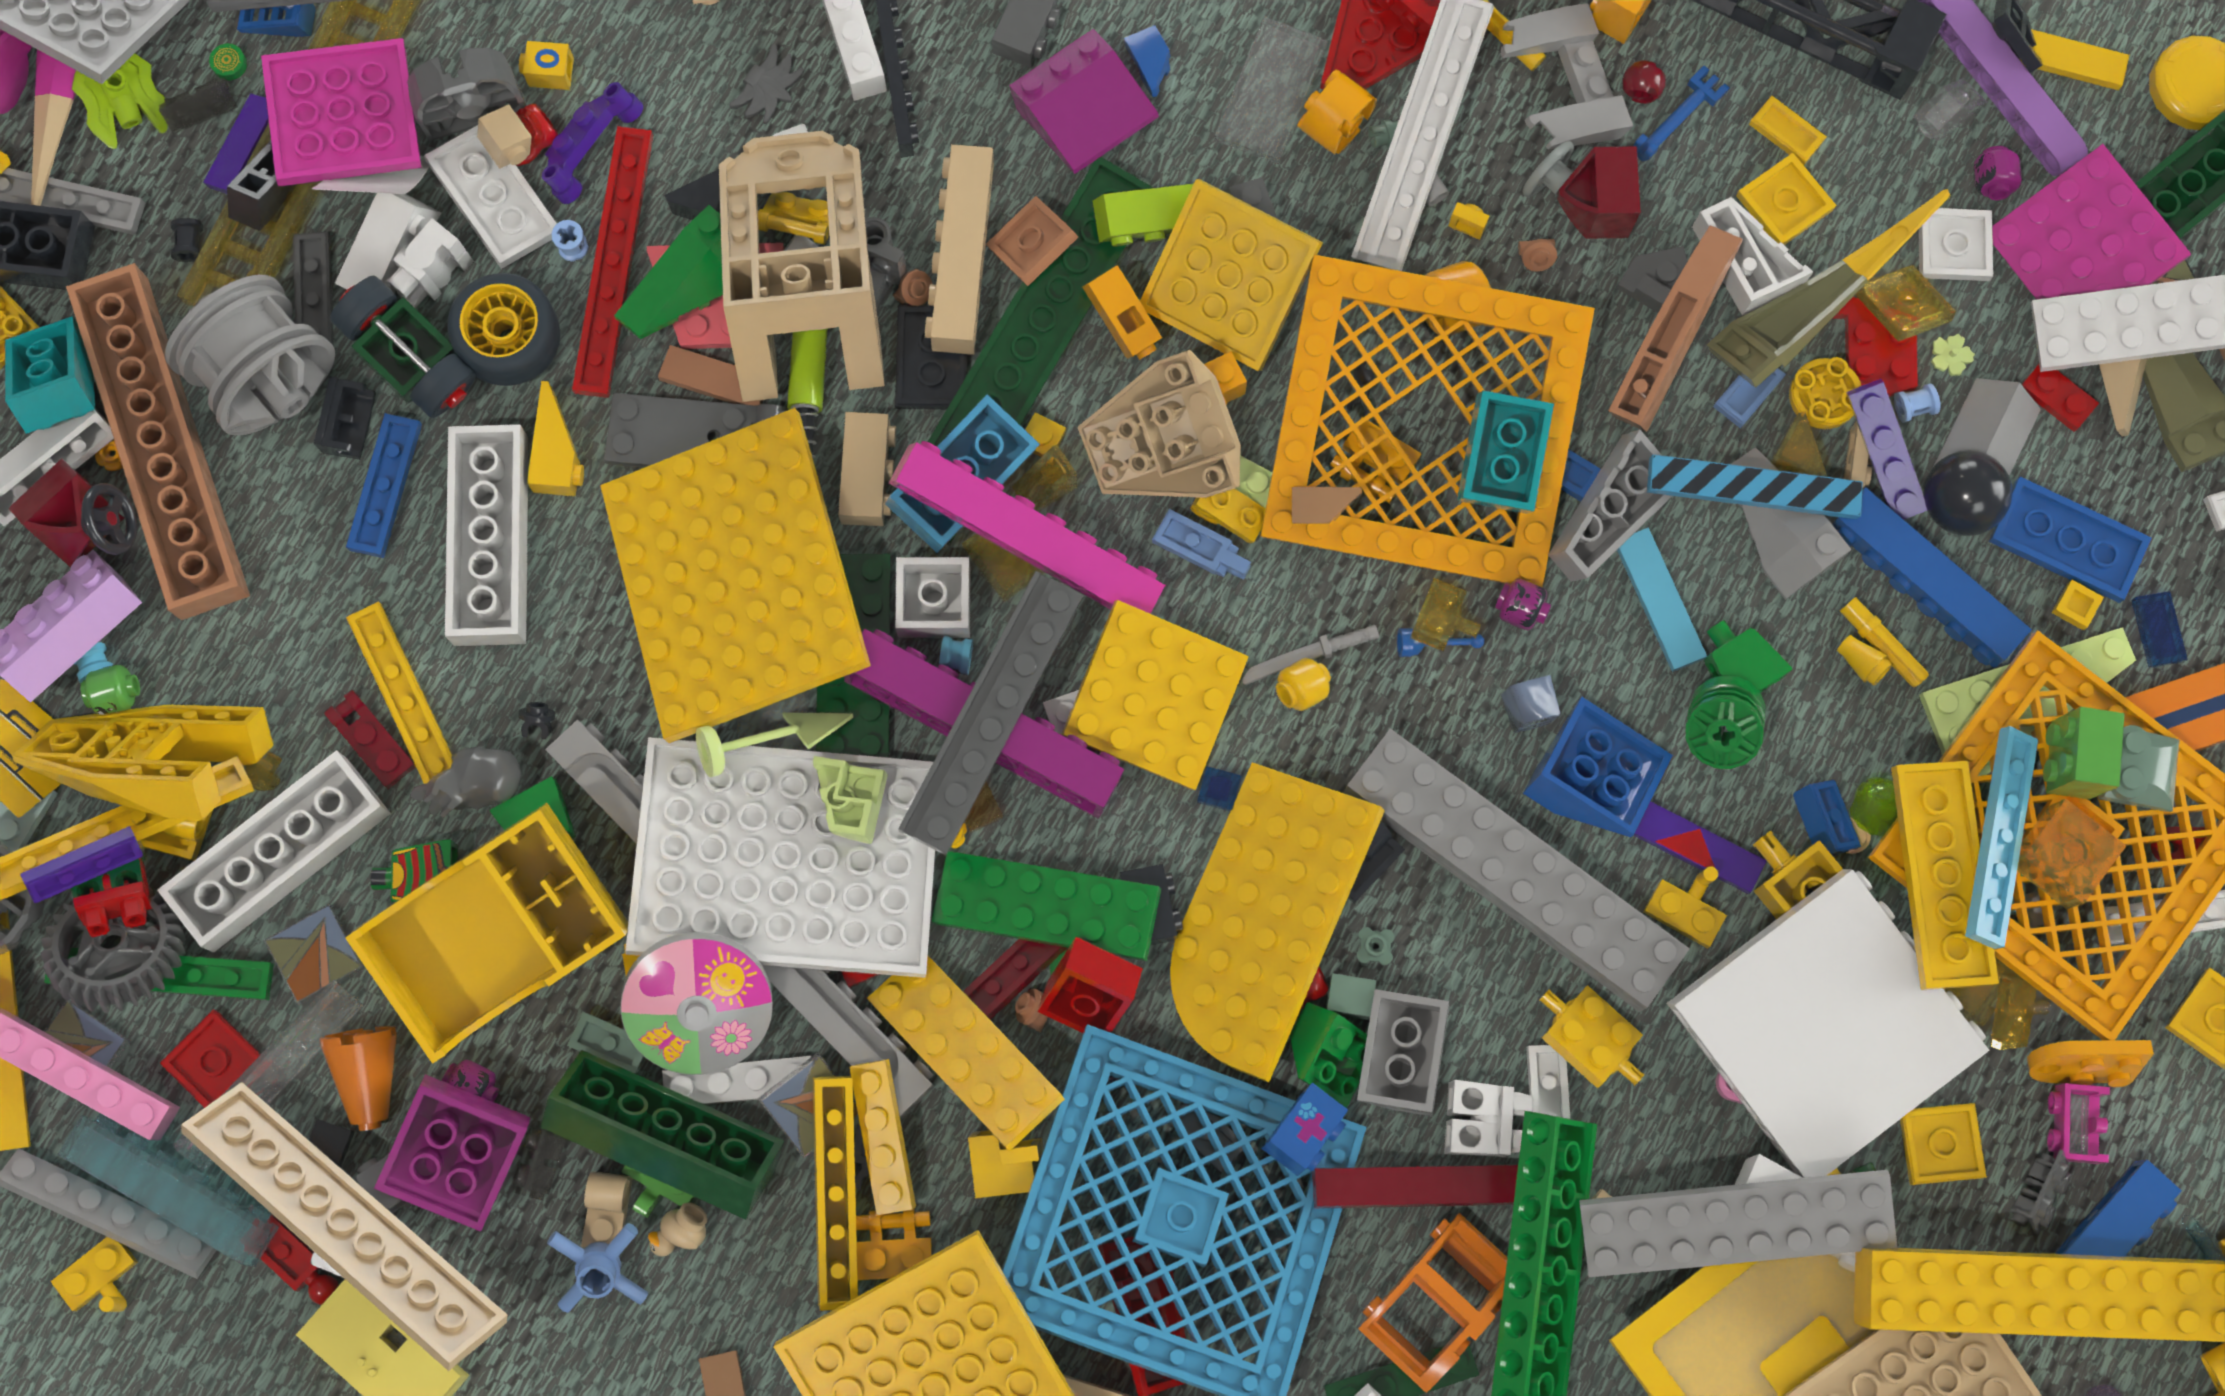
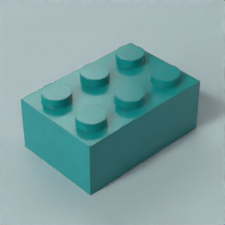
(48, 375)
(1505, 452)

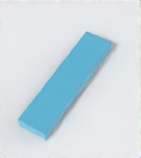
(1661, 601)

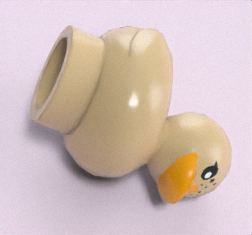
(679, 1228)

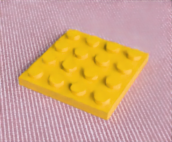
(1229, 274)
(1155, 695)

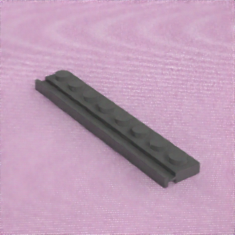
(990, 713)

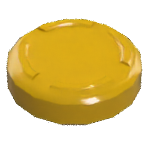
(2190, 81)

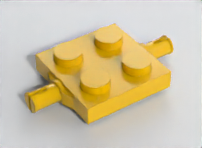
(1592, 1036)

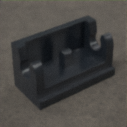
(344, 418)

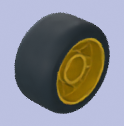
(500, 304)

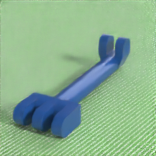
(1702, 91)

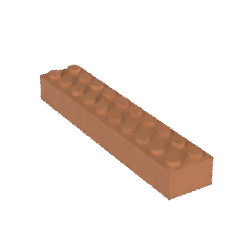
(157, 442)

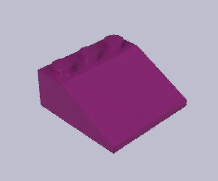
(1082, 101)
(452, 1153)

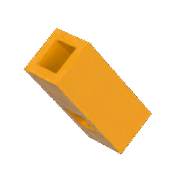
(1123, 313)

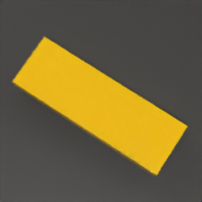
(2080, 60)

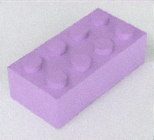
(63, 624)

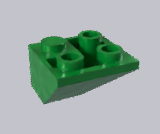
(1328, 1052)

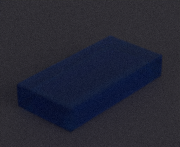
(2159, 629)

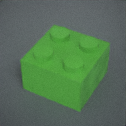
(2084, 753)

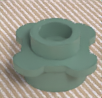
(1384, 941)

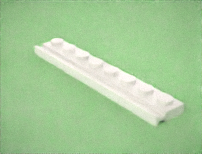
(1422, 132)

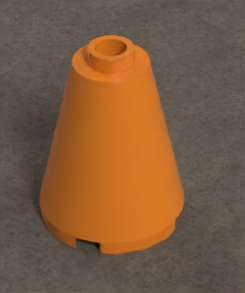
(362, 1072)

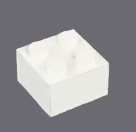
(933, 597)

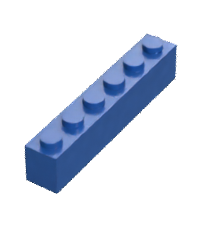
(1932, 581)

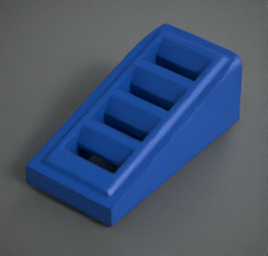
(297, 21)

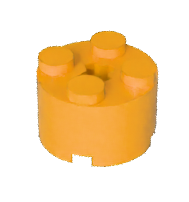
(1336, 112)

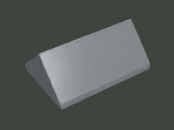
(1993, 421)

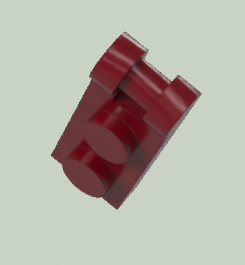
(371, 740)

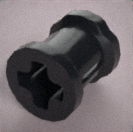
(186, 239)

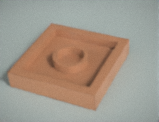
(1031, 240)

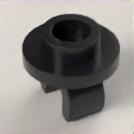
(536, 714)

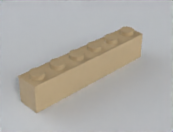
(961, 249)

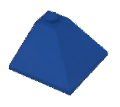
(1598, 771)

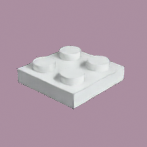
(1957, 245)

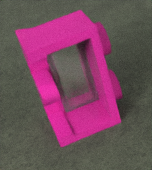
(2077, 1122)

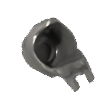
(474, 781)

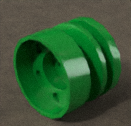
(1727, 703)

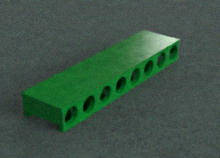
(1544, 1257)

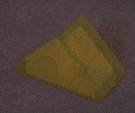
(1799, 450)
(1047, 479)

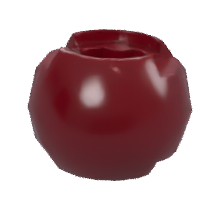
(1643, 82)

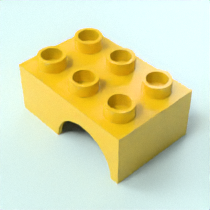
(488, 932)

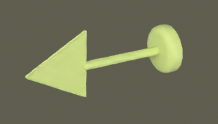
(808, 727)

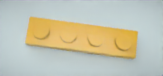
(882, 1137)

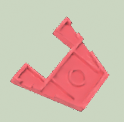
(706, 326)

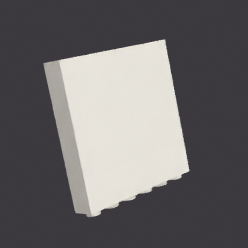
(1828, 1026)

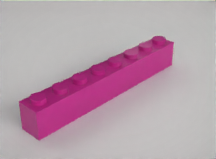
(1022, 530)

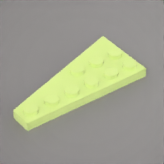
(1955, 703)

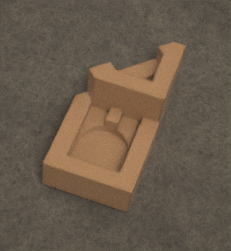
(1321, 504)

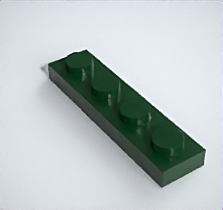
(1392, 1381)

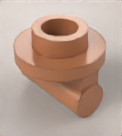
(1538, 254)
(913, 288)
(1027, 1008)

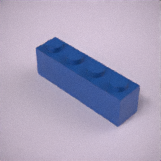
(2124, 1213)

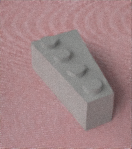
(1610, 509)

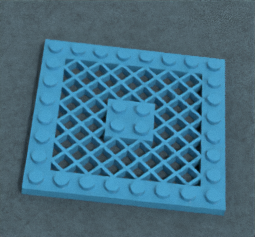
(1175, 1220)

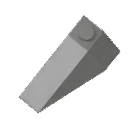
(1790, 543)

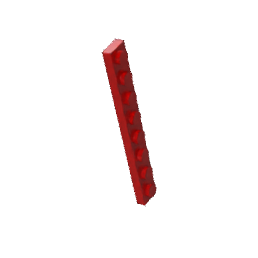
(612, 262)

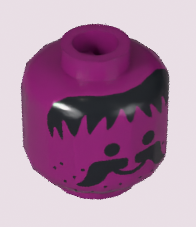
(1997, 173)
(1523, 604)
(472, 1078)

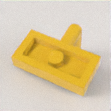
(1686, 911)
(95, 1275)

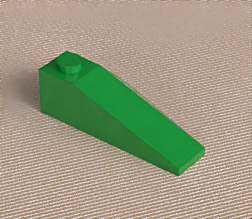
(680, 280)

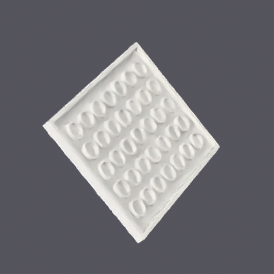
(761, 867)

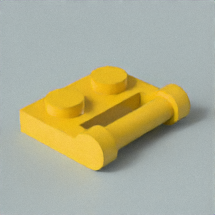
(795, 216)

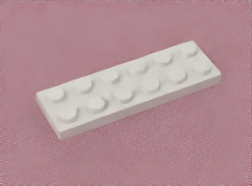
(2130, 323)

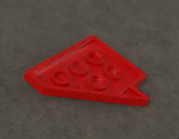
(1371, 43)

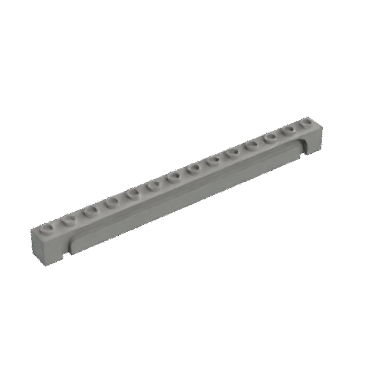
(810, 991)

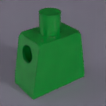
(1745, 656)
(531, 799)

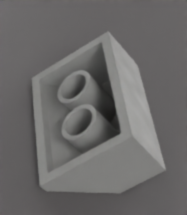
(1403, 1052)

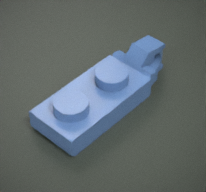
(1200, 546)

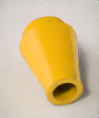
(1865, 660)

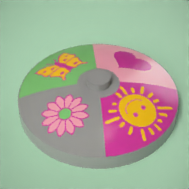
(696, 1003)

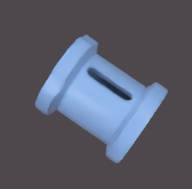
(570, 230)
(1917, 402)

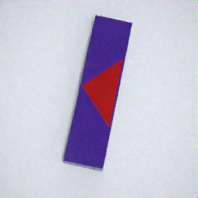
(1699, 847)

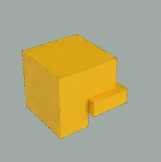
(1000, 1170)

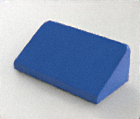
(1826, 817)

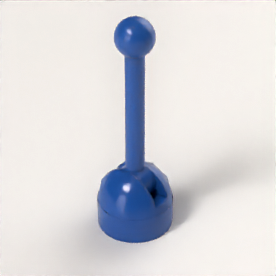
(1408, 647)

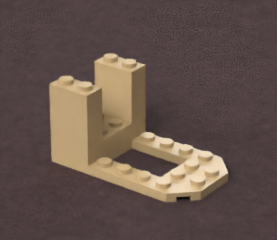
(800, 286)

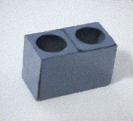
(1531, 702)

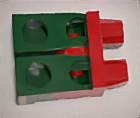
(114, 895)

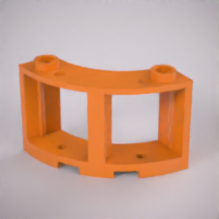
(1481, 1260)

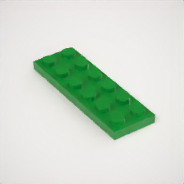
(1046, 905)

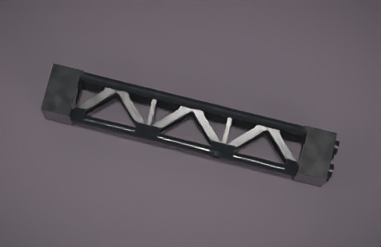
(1896, 58)

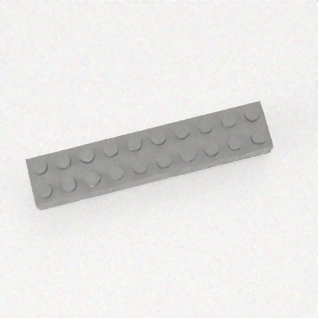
(1518, 871)

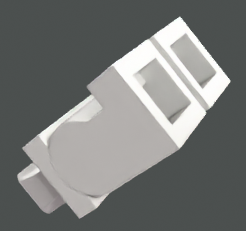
(428, 263)
(1491, 1119)

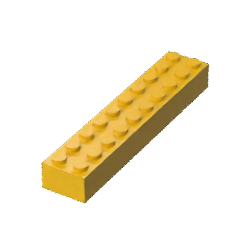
(2040, 1294)

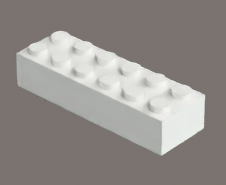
(486, 535)
(273, 852)

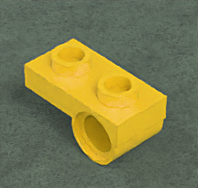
(1233, 512)

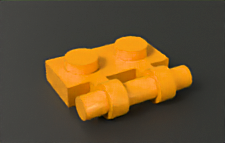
(1384, 452)
(890, 1257)

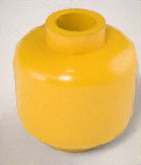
(1303, 684)

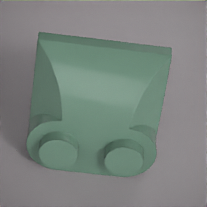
(2146, 770)

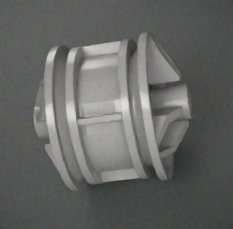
(249, 354)

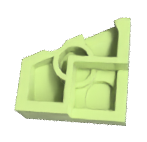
(850, 797)

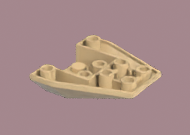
(1165, 434)

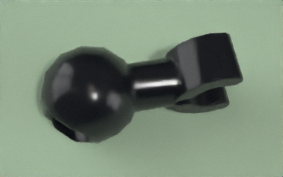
(1363, 377)

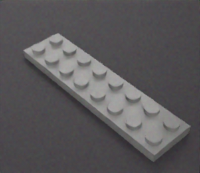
(1738, 1223)

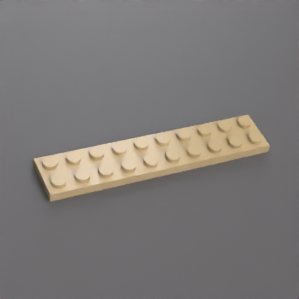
(345, 1225)

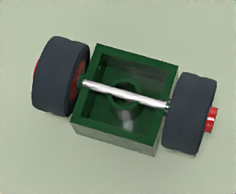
(402, 347)

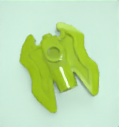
(121, 97)

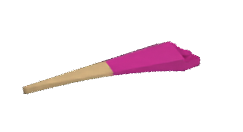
(52, 108)

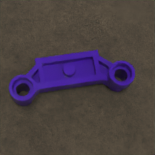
(581, 134)

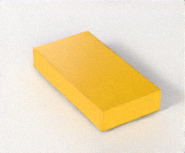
(1787, 130)

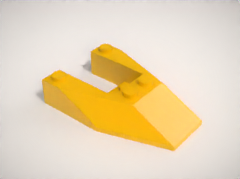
(149, 755)

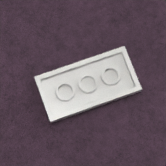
(492, 199)

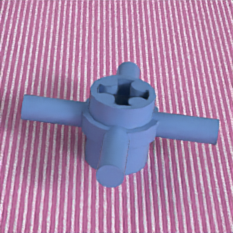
(607, 1263)

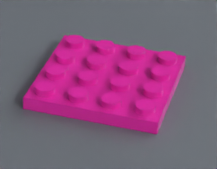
(340, 112)
(2088, 233)

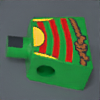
(414, 867)

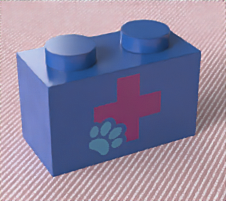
(1305, 1130)

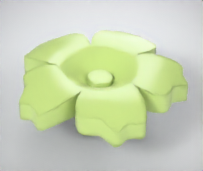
(1951, 355)

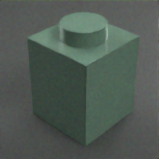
(1350, 996)

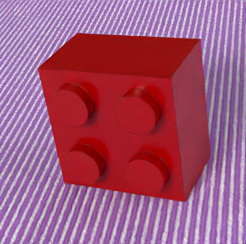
(1090, 988)

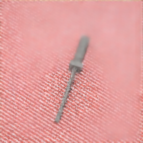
(1322, 648)

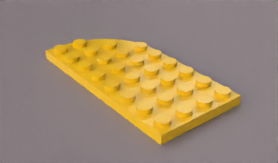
(1266, 914)

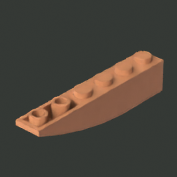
(1674, 329)

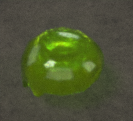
(1874, 806)

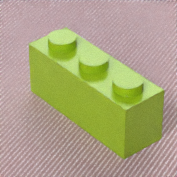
(1139, 214)

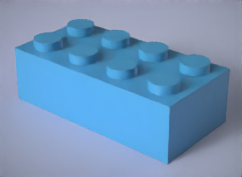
(985, 441)

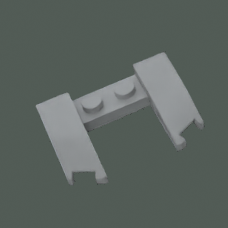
(1571, 33)

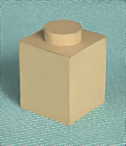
(504, 137)

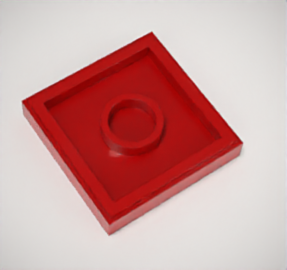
(210, 1058)

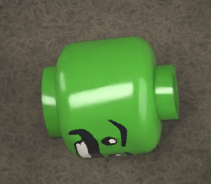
(110, 689)

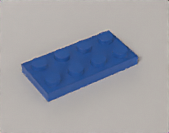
(2071, 540)

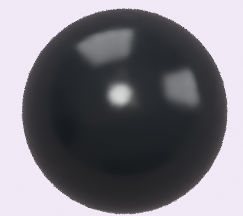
(1967, 493)

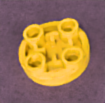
(1821, 392)

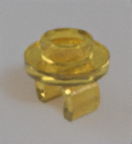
(263, 773)

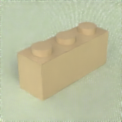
(866, 468)

